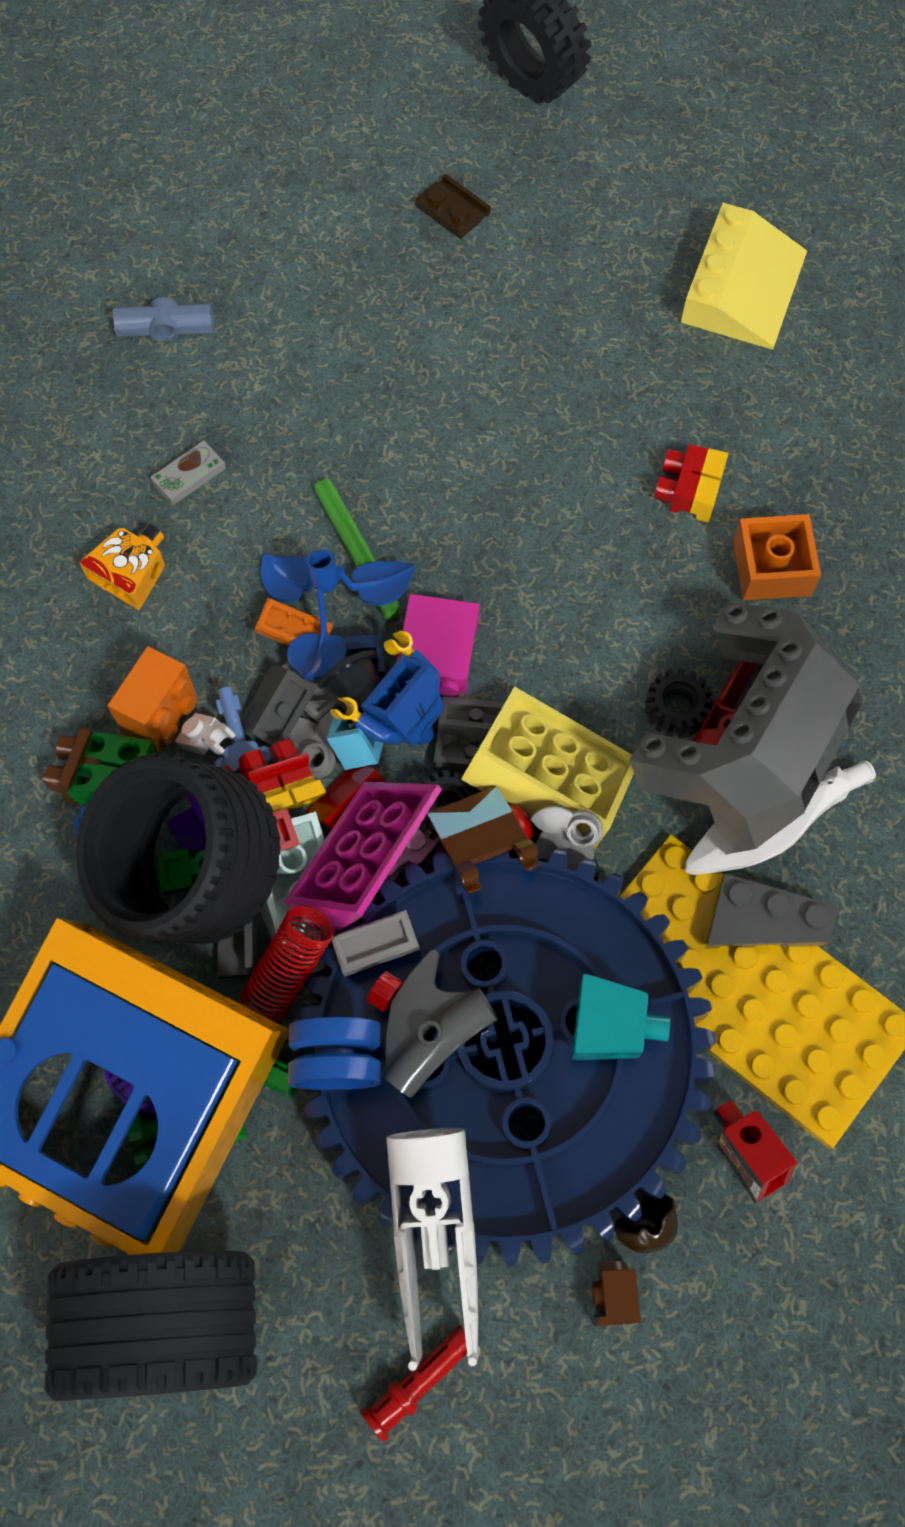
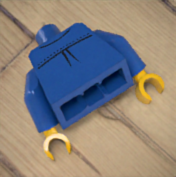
(403, 702)

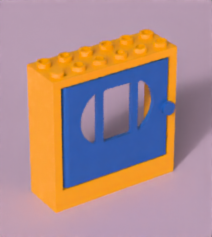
(180, 1074)

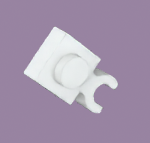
(202, 733)

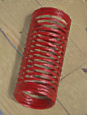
(300, 940)

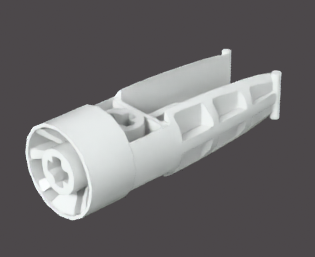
(428, 1162)

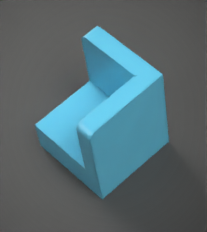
(353, 745)

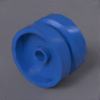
(334, 1053)

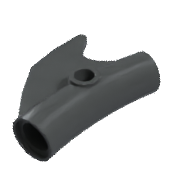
(418, 1014)

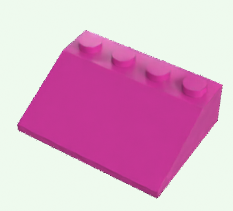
(362, 850)

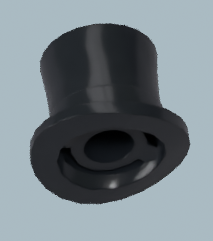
(352, 678)

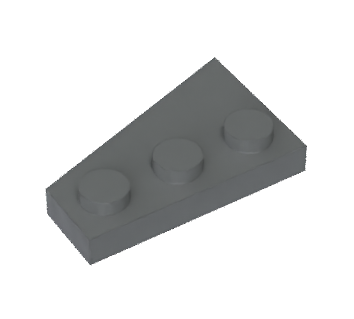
(765, 915)

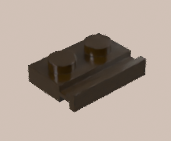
(452, 206)

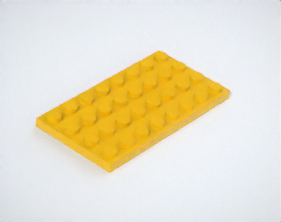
(781, 1015)

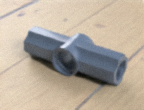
(163, 319)

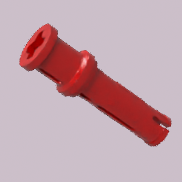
(404, 1395)

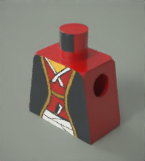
(760, 1165)

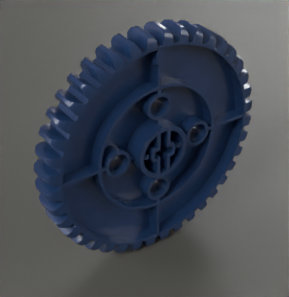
(601, 1117)

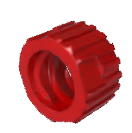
(384, 991)

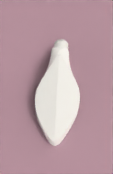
(834, 787)

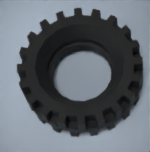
(558, 34)

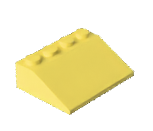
(744, 278)
(550, 761)

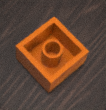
(776, 557)
(153, 698)

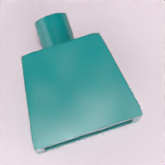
(614, 1021)

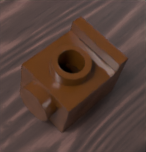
(616, 1295)

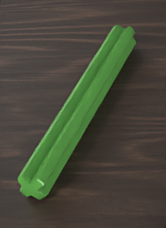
(350, 535)

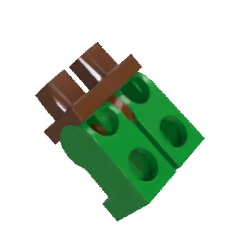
(89, 761)

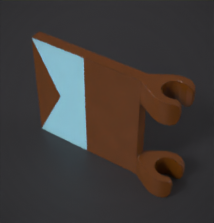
(480, 830)

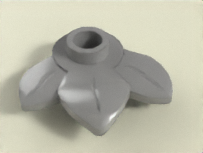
(312, 739)
(560, 832)

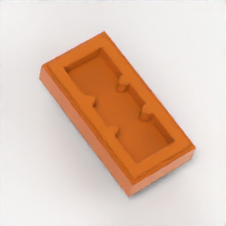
(286, 623)

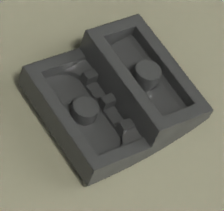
(462, 731)

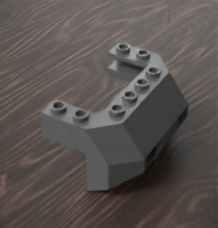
(776, 741)

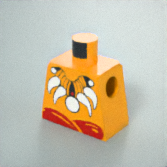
(126, 564)

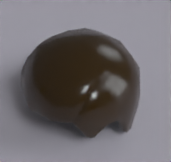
(653, 1230)

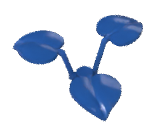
(290, 576)

